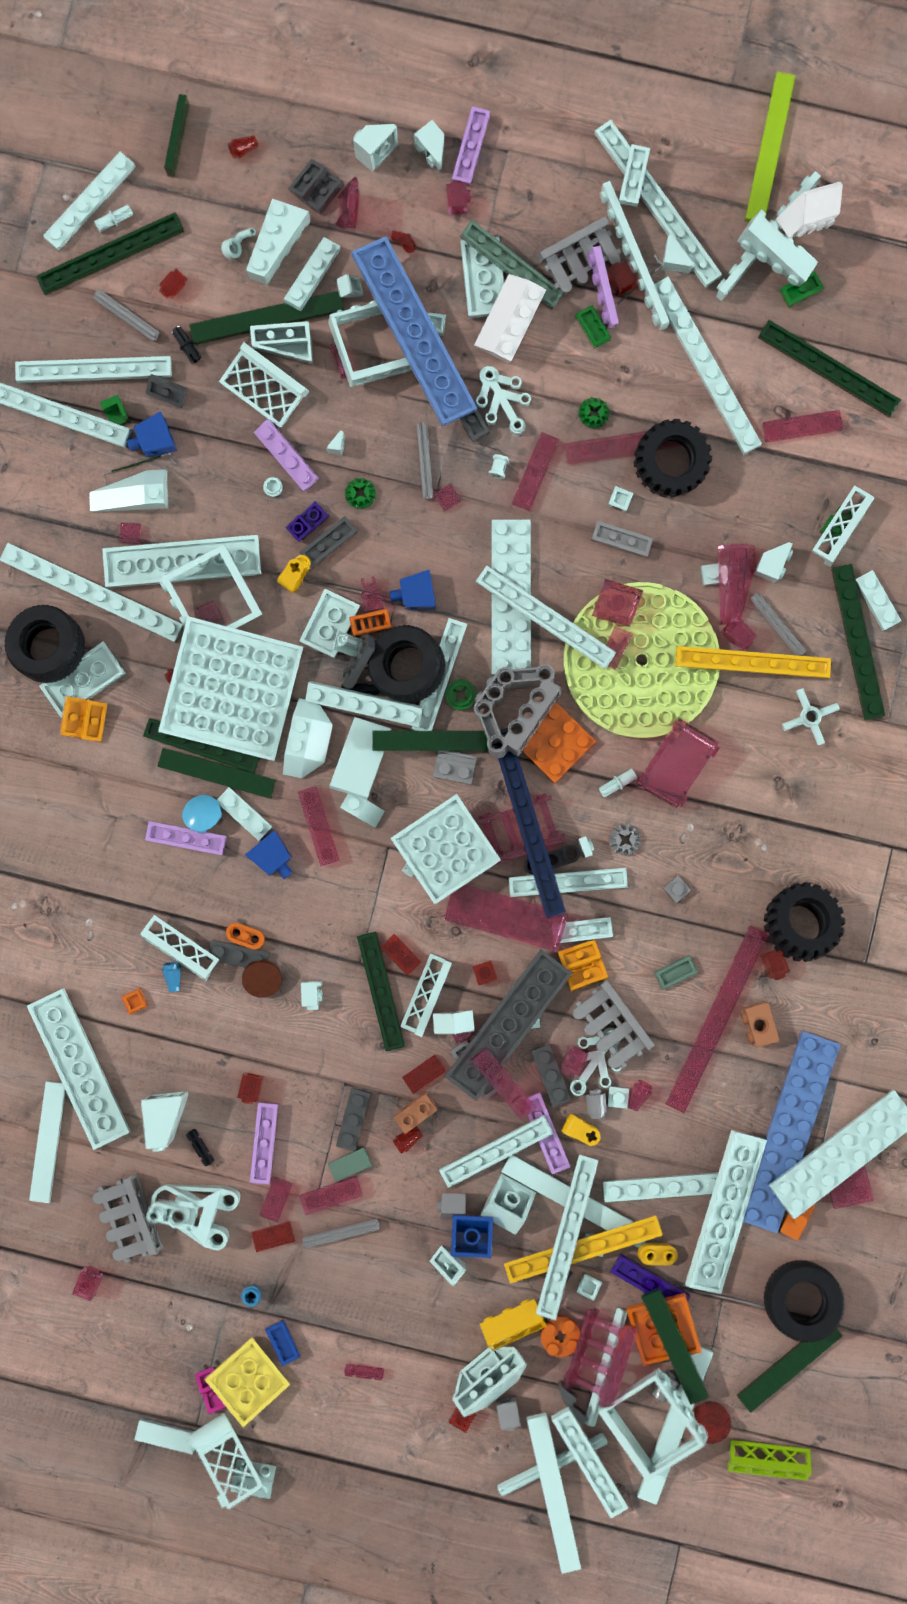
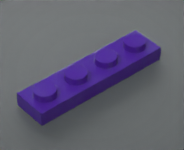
(643, 1278)

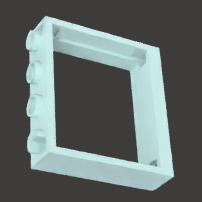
(369, 374)
(177, 603)
(631, 1445)

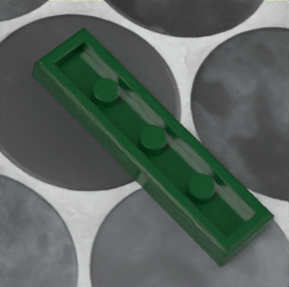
(176, 135)

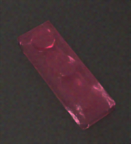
(330, 1195)

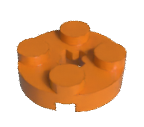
(568, 1344)

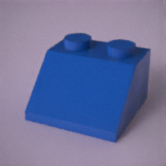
(471, 1236)

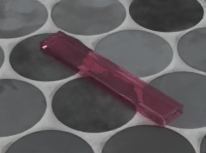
(608, 447)

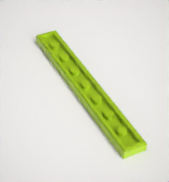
(770, 144)

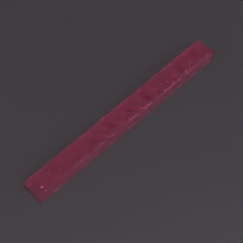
(716, 1019)

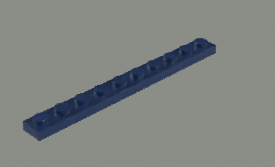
(531, 833)

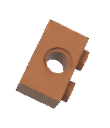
(768, 1033)
(415, 1112)

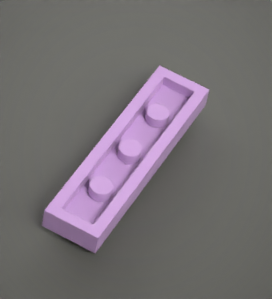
(471, 145)
(604, 294)
(286, 455)
(185, 838)
(264, 1143)
(550, 1145)

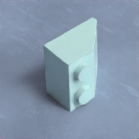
(375, 144)
(509, 1204)

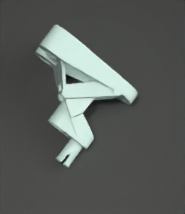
(164, 1210)

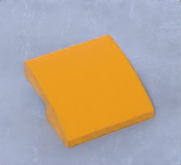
(83, 718)
(584, 963)

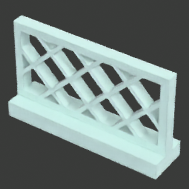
(274, 372)

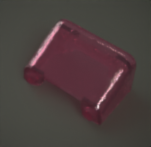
(677, 763)

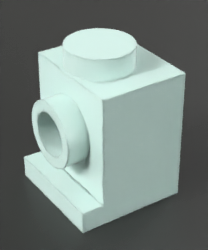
(311, 994)

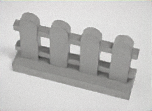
(569, 255)
(610, 1014)
(134, 1207)

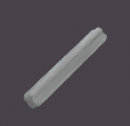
(126, 315)
(425, 465)
(777, 624)
(341, 1233)

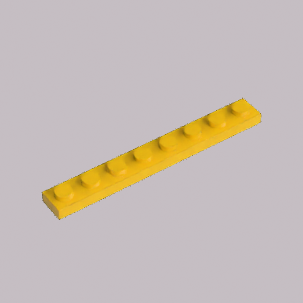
(752, 662)
(587, 1248)

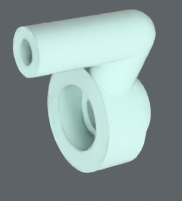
(231, 247)

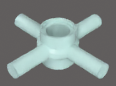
(818, 713)

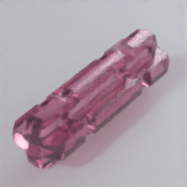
(364, 1372)

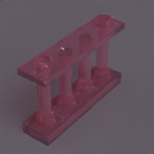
(517, 849)
(618, 1354)

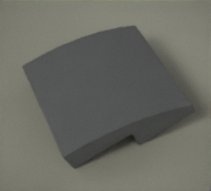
(316, 186)

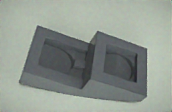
(569, 1398)

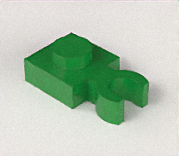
(835, 531)

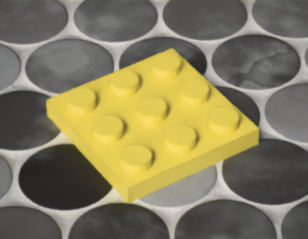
(247, 1382)

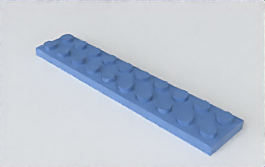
(414, 331)
(791, 1125)

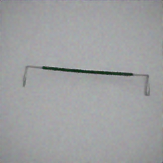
(141, 462)

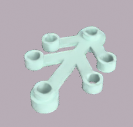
(501, 397)
(596, 1058)

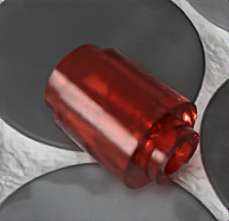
(172, 284)

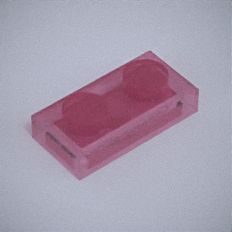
(276, 1199)

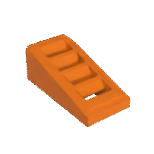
(384, 613)

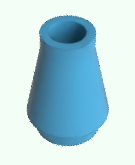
(172, 973)
(250, 1299)

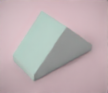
(675, 257)
(453, 1022)
(449, 1266)

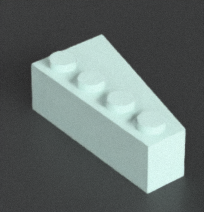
(278, 234)
(777, 249)

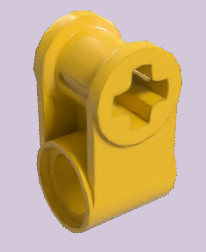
(294, 573)
(578, 1128)

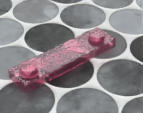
(802, 426)
(535, 471)
(318, 826)
(503, 1083)

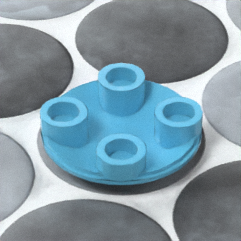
(201, 813)

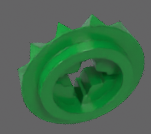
(593, 421)
(360, 502)
(459, 685)

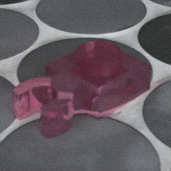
(371, 598)

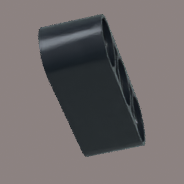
(561, 858)

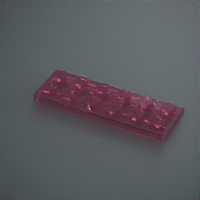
(505, 917)

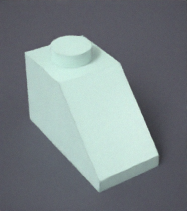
(363, 809)

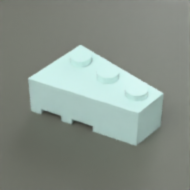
(284, 340)

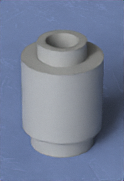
(596, 1104)
(657, 1393)

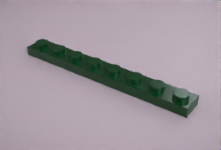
(858, 642)

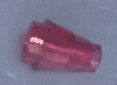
(639, 1094)

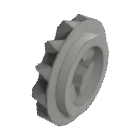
(615, 840)

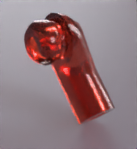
(405, 239)

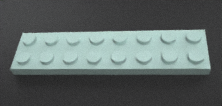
(149, 562)
(509, 627)
(78, 1069)
(841, 1154)
(726, 1212)

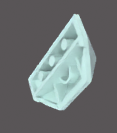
(307, 740)
(487, 1379)

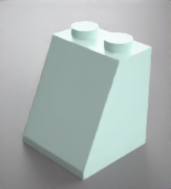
(162, 1118)

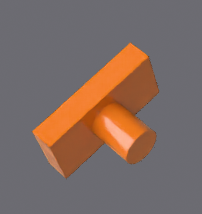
(794, 1227)

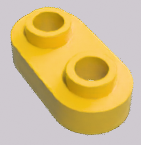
(659, 1253)

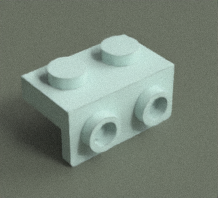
(265, 1473)

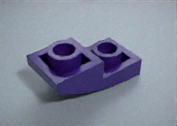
(307, 521)

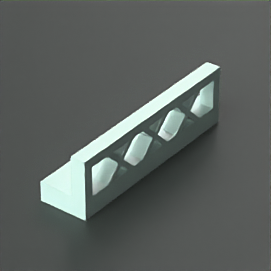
(847, 532)
(174, 953)
(438, 984)

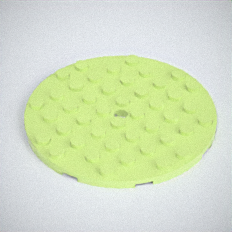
(649, 697)

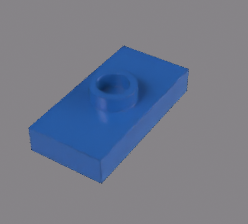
(282, 1342)

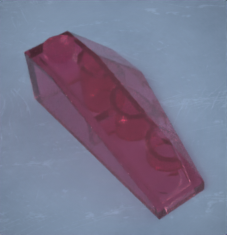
(735, 577)

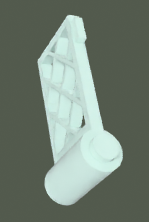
(207, 1439)

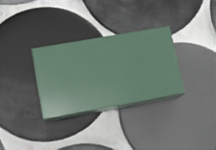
(675, 972)
(349, 1164)

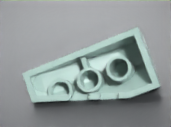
(137, 492)

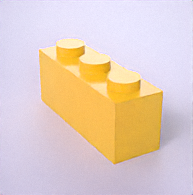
(512, 1324)

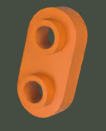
(245, 936)

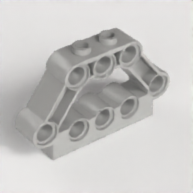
(519, 679)

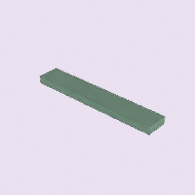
(508, 260)

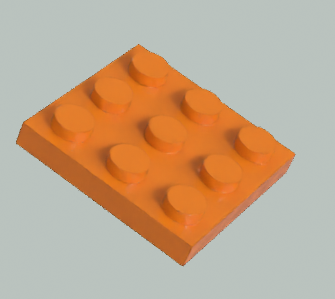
(557, 743)
(647, 1338)

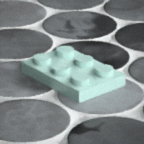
(329, 616)

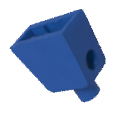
(153, 437)
(415, 592)
(271, 855)

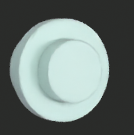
(273, 487)

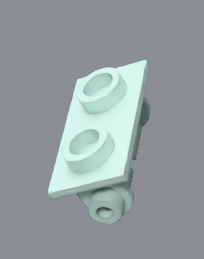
(346, 643)

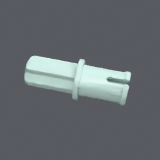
(113, 218)
(617, 783)

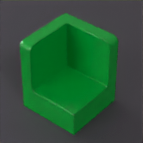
(115, 410)

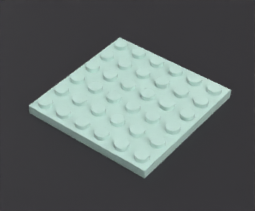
(230, 688)

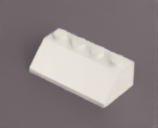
(812, 210)
(509, 318)

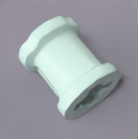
(498, 466)

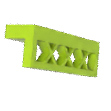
(771, 1467)

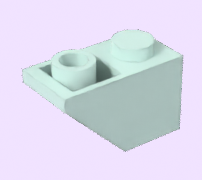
(431, 142)
(772, 562)

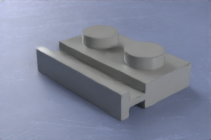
(454, 767)

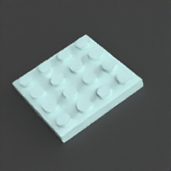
(445, 849)

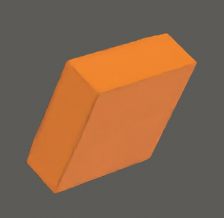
(134, 1001)

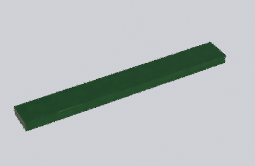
(110, 253)
(281, 313)
(829, 368)

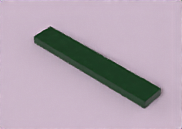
(429, 740)
(226, 756)
(216, 773)
(381, 991)
(675, 1346)
(784, 1371)

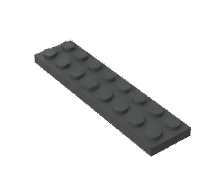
(510, 1021)

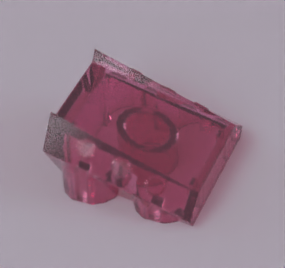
(348, 205)
(617, 603)

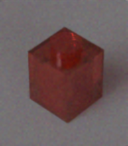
(621, 278)
(775, 964)
(250, 1088)

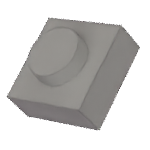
(676, 889)

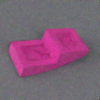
(212, 1401)

